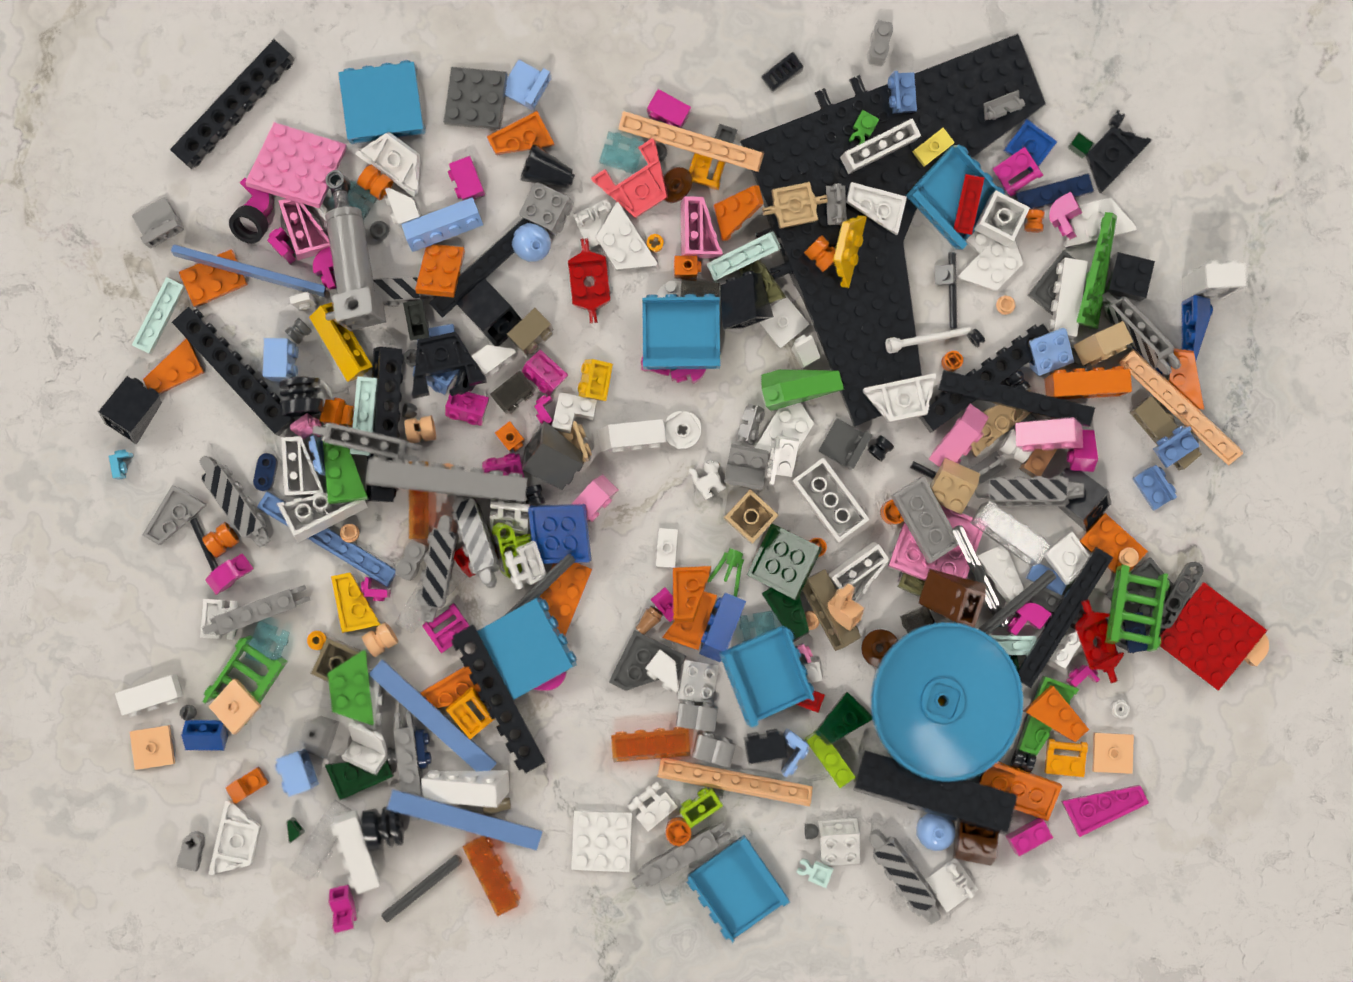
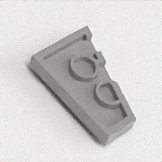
(172, 514)

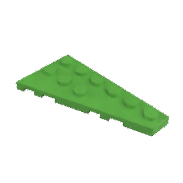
(1096, 279)

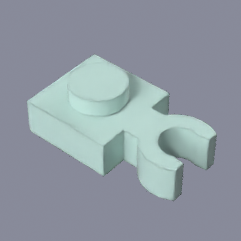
(819, 873)

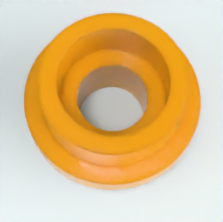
(312, 635)

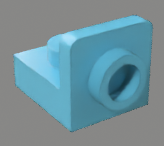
(117, 465)

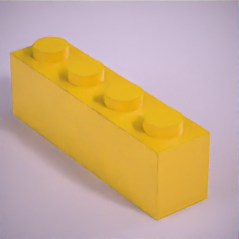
(341, 344)

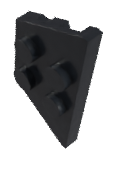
(1113, 155)

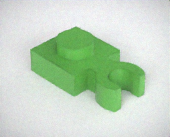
(864, 126)

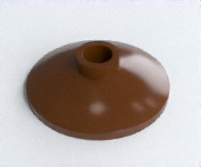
(678, 184)
(872, 640)

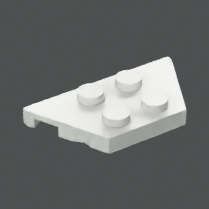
(394, 160)
(1088, 224)
(622, 242)
(993, 266)
(902, 398)
(787, 422)
(235, 840)

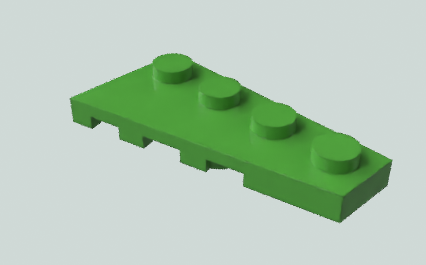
(341, 475)
(1035, 732)

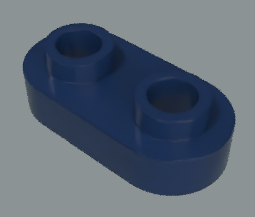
(266, 472)
(423, 756)

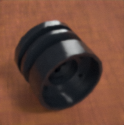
(300, 394)
(380, 828)

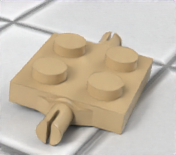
(794, 205)

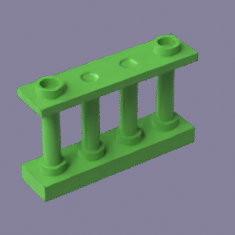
(1118, 614)
(263, 682)

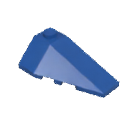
(1195, 320)

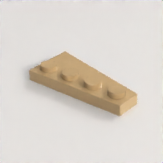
(998, 423)

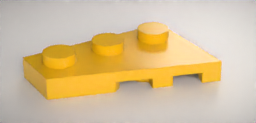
(351, 604)

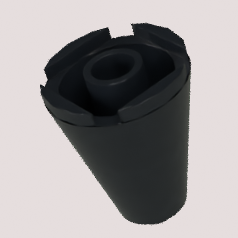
(546, 169)

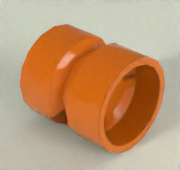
(376, 183)
(821, 253)
(890, 513)
(221, 539)
(678, 831)

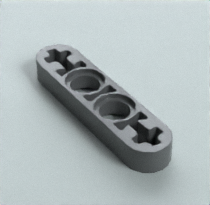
(1182, 597)

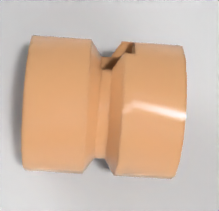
(426, 426)
(380, 639)

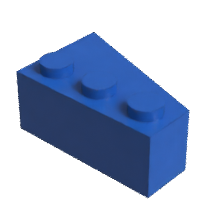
(721, 626)

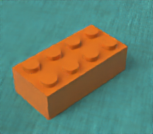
(1088, 384)

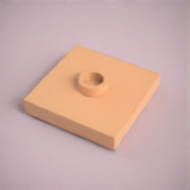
(235, 706)
(152, 747)
(1113, 753)

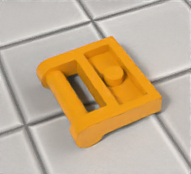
(700, 168)
(464, 715)
(1065, 764)

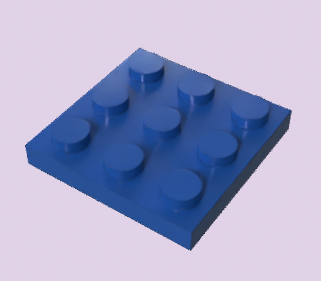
(560, 532)

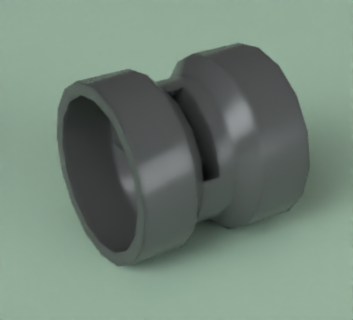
(295, 334)

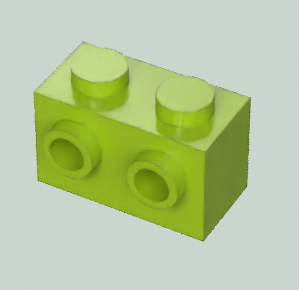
(700, 807)

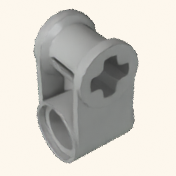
(191, 854)

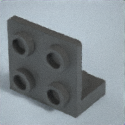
(845, 443)

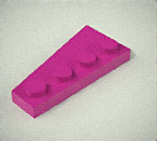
(1099, 809)

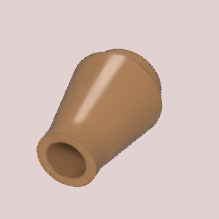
(649, 619)

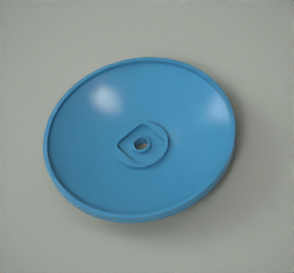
(980, 706)

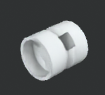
(1009, 447)

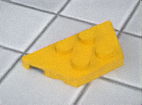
(847, 248)

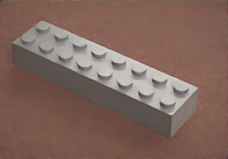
(446, 481)

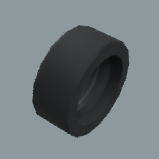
(242, 232)

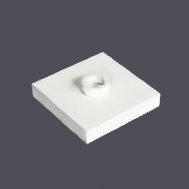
(785, 324)
(1067, 557)

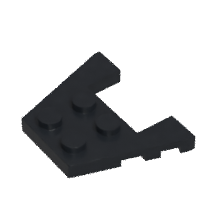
(442, 355)

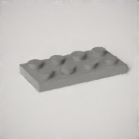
(925, 519)

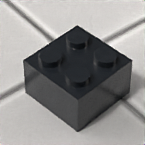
(1129, 276)
(765, 746)

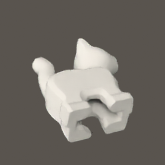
(709, 481)

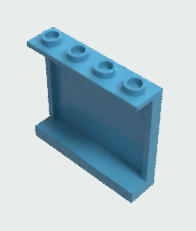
(381, 101)
(940, 191)
(681, 332)
(527, 647)
(766, 674)
(737, 888)

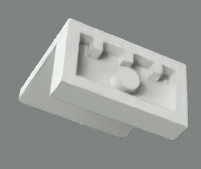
(782, 457)
(366, 749)
(839, 842)

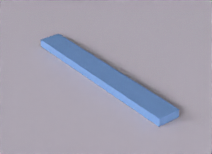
(248, 270)
(334, 544)
(431, 717)
(464, 819)

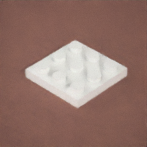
(601, 841)

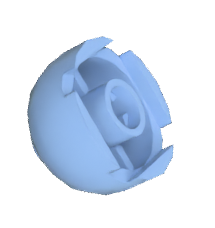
(531, 242)
(935, 832)

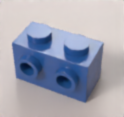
(204, 735)

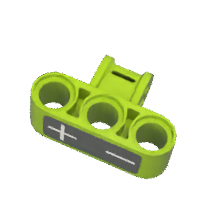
(507, 540)

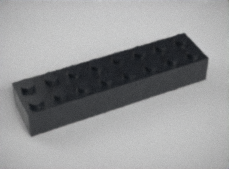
(954, 800)

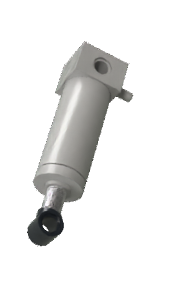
(356, 301)

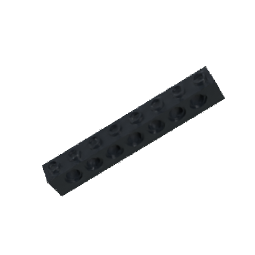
(232, 94)
(185, 323)
(394, 378)
(933, 421)
(534, 757)

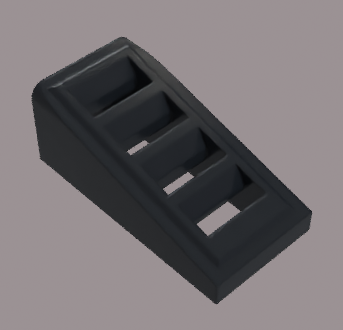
(778, 67)

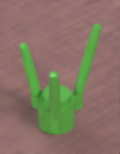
(733, 559)

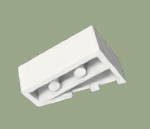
(632, 435)

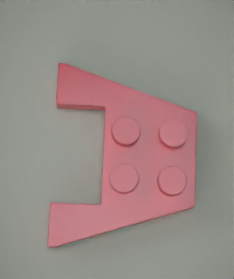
(641, 189)

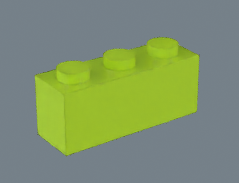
(830, 760)

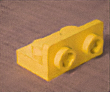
(595, 379)

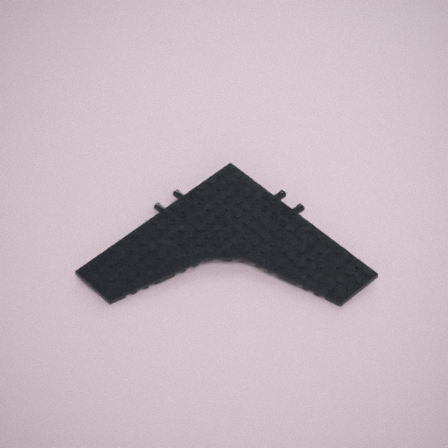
(878, 303)

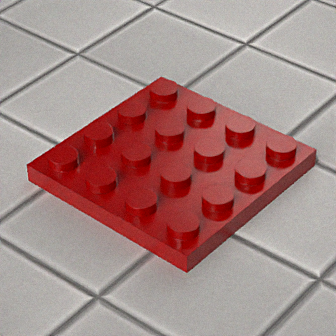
(1211, 636)

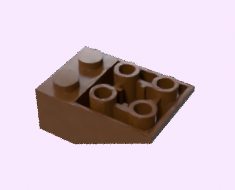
(953, 597)
(975, 844)

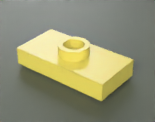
(933, 147)

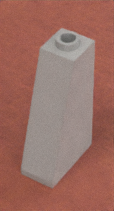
(319, 736)

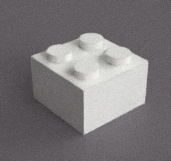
(1001, 218)

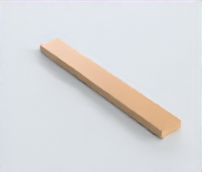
(691, 141)
(1181, 407)
(735, 781)

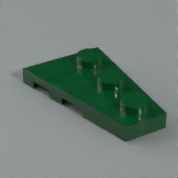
(788, 612)
(842, 719)
(352, 779)

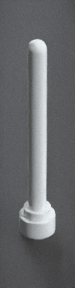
(895, 344)

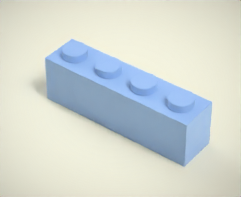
(442, 224)

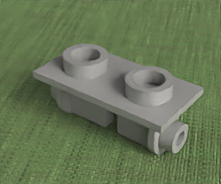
(1003, 104)
(836, 204)
(754, 415)
(989, 466)

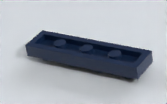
(1050, 193)

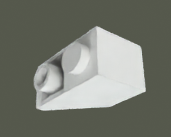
(403, 207)
(805, 351)
(492, 358)
(663, 668)

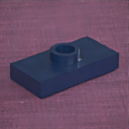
(1138, 628)

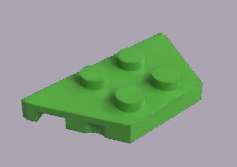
(351, 689)

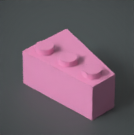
(303, 230)
(697, 231)
(1049, 435)
(960, 437)
(596, 495)

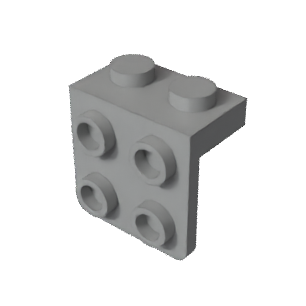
(546, 208)

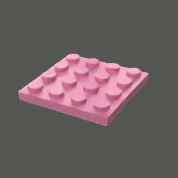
(295, 165)
(910, 560)

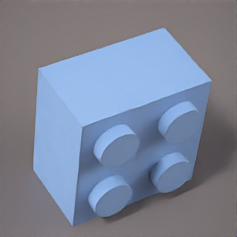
(279, 359)
(296, 772)

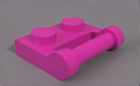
(1013, 166)
(443, 637)

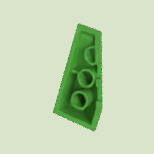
(790, 387)

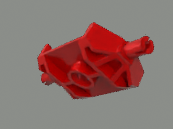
(589, 265)
(1103, 655)

